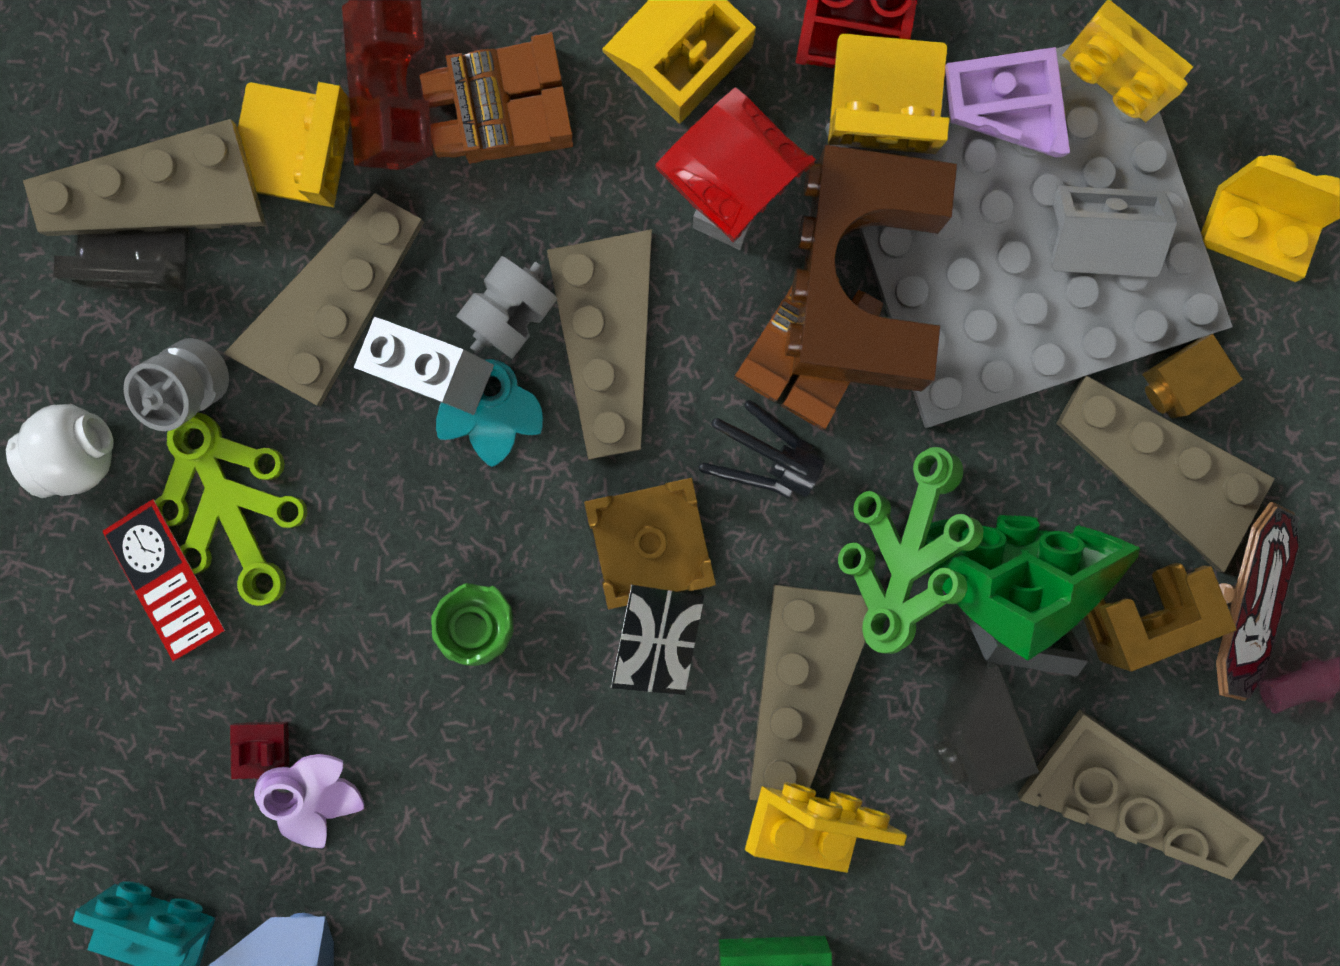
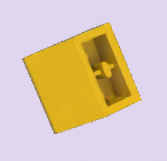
(681, 50)

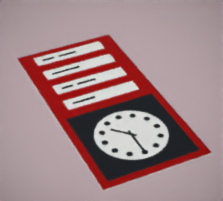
(163, 580)

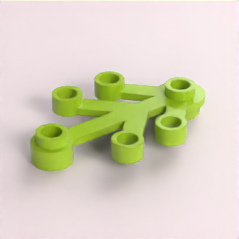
(223, 500)

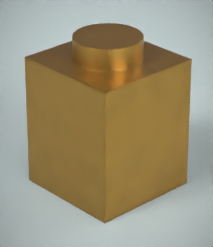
(1190, 378)

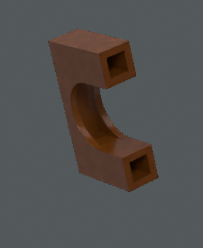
(832, 333)

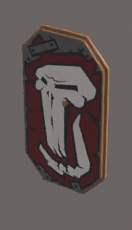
(1257, 602)

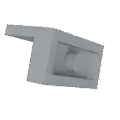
(1112, 231)

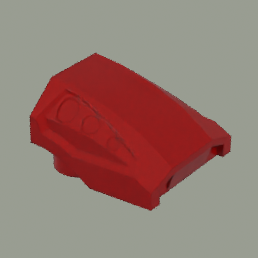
(830, 18)
(733, 163)

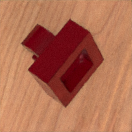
(258, 748)

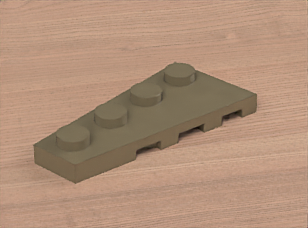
(160, 185)
(325, 308)
(604, 327)
(1181, 477)
(806, 673)
(1118, 787)

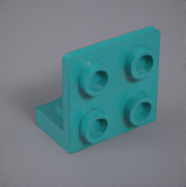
(145, 929)

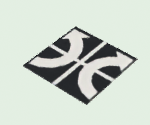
(657, 640)

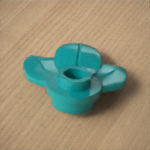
(496, 419)

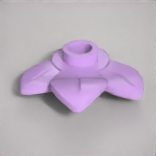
(314, 797)

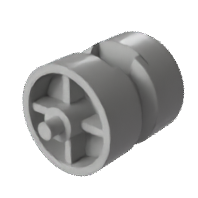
(507, 307)
(176, 384)

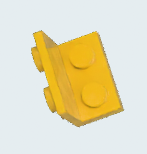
(1127, 63)
(888, 94)
(295, 140)
(1272, 215)
(814, 830)

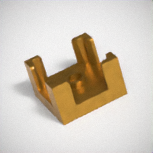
(650, 541)
(1191, 616)

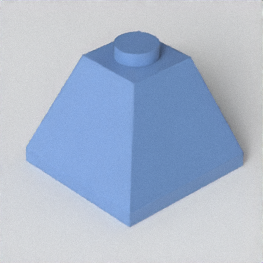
(284, 942)

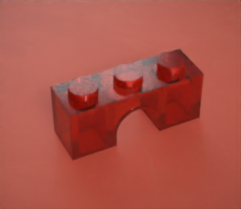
(379, 44)

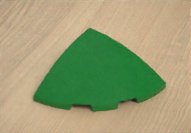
(1034, 583)

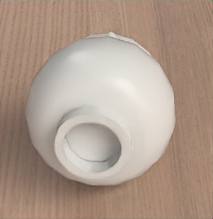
(60, 451)

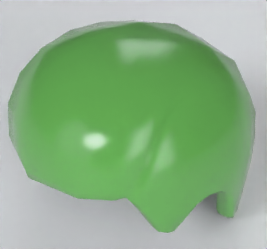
(464, 635)

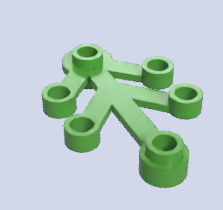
(910, 557)

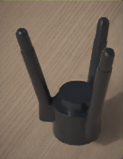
(794, 467)

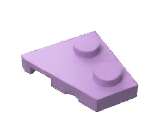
(1011, 99)

